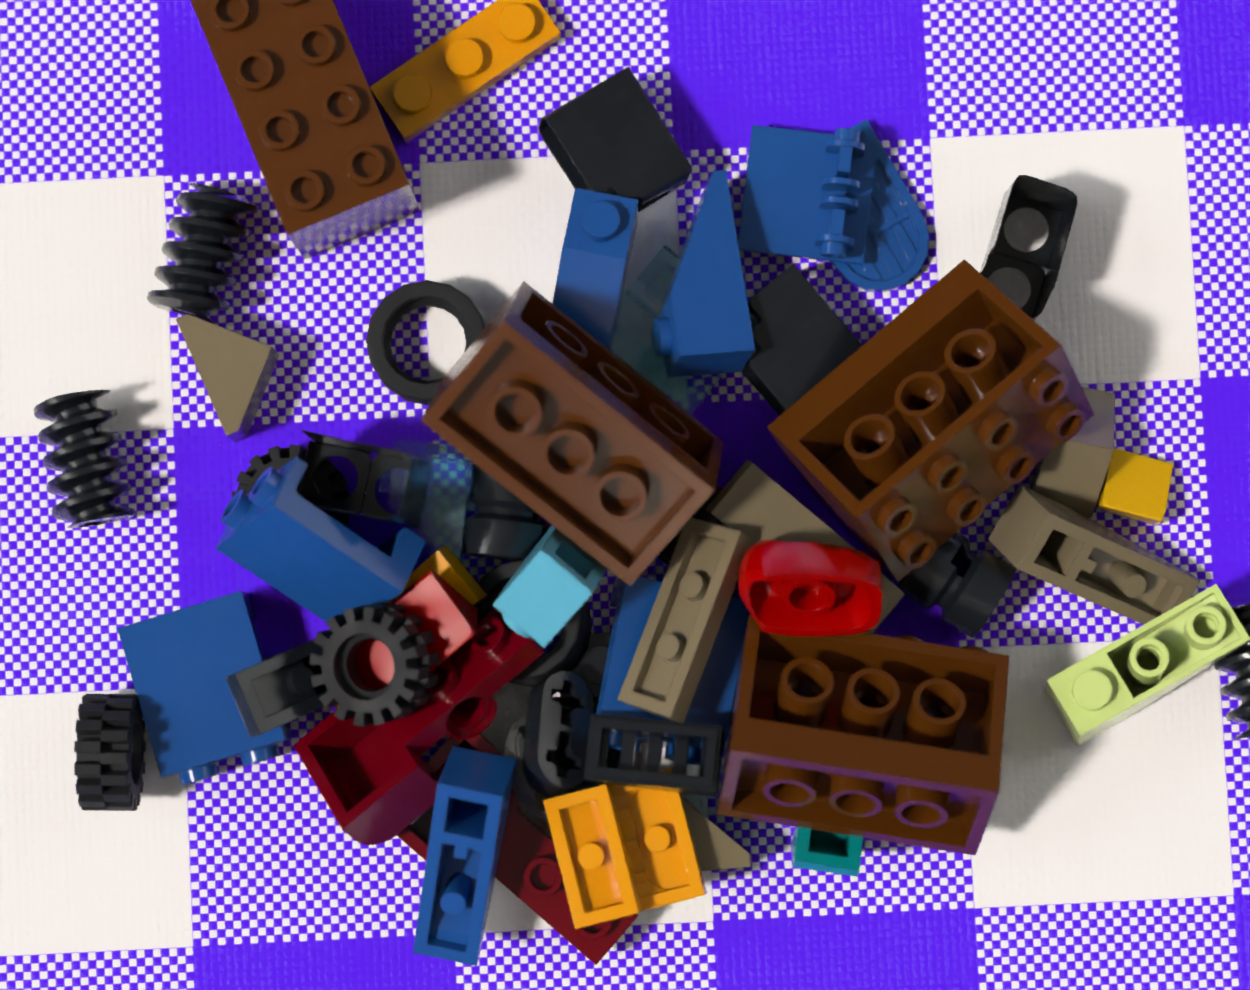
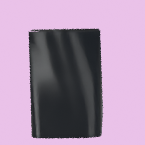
(616, 142)
(1058, 208)
(795, 340)
(368, 475)

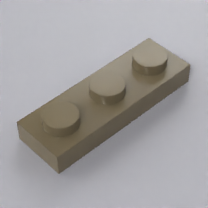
(685, 620)

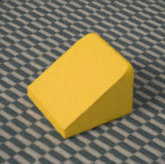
(1136, 487)

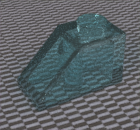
(446, 495)

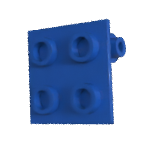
(808, 194)

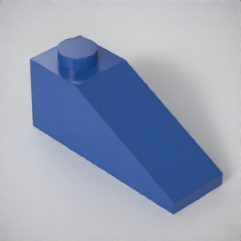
(596, 261)
(706, 309)
(463, 854)

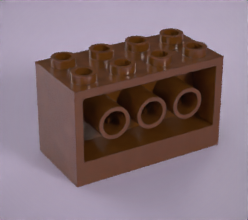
(308, 118)
(933, 419)
(576, 434)
(867, 737)

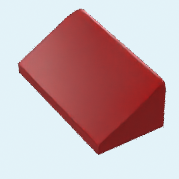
(443, 612)

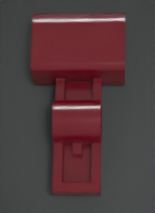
(378, 772)
(525, 865)

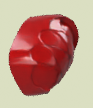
(810, 588)

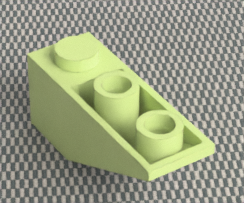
(1145, 664)

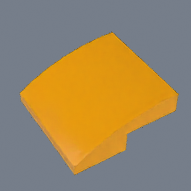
(623, 851)

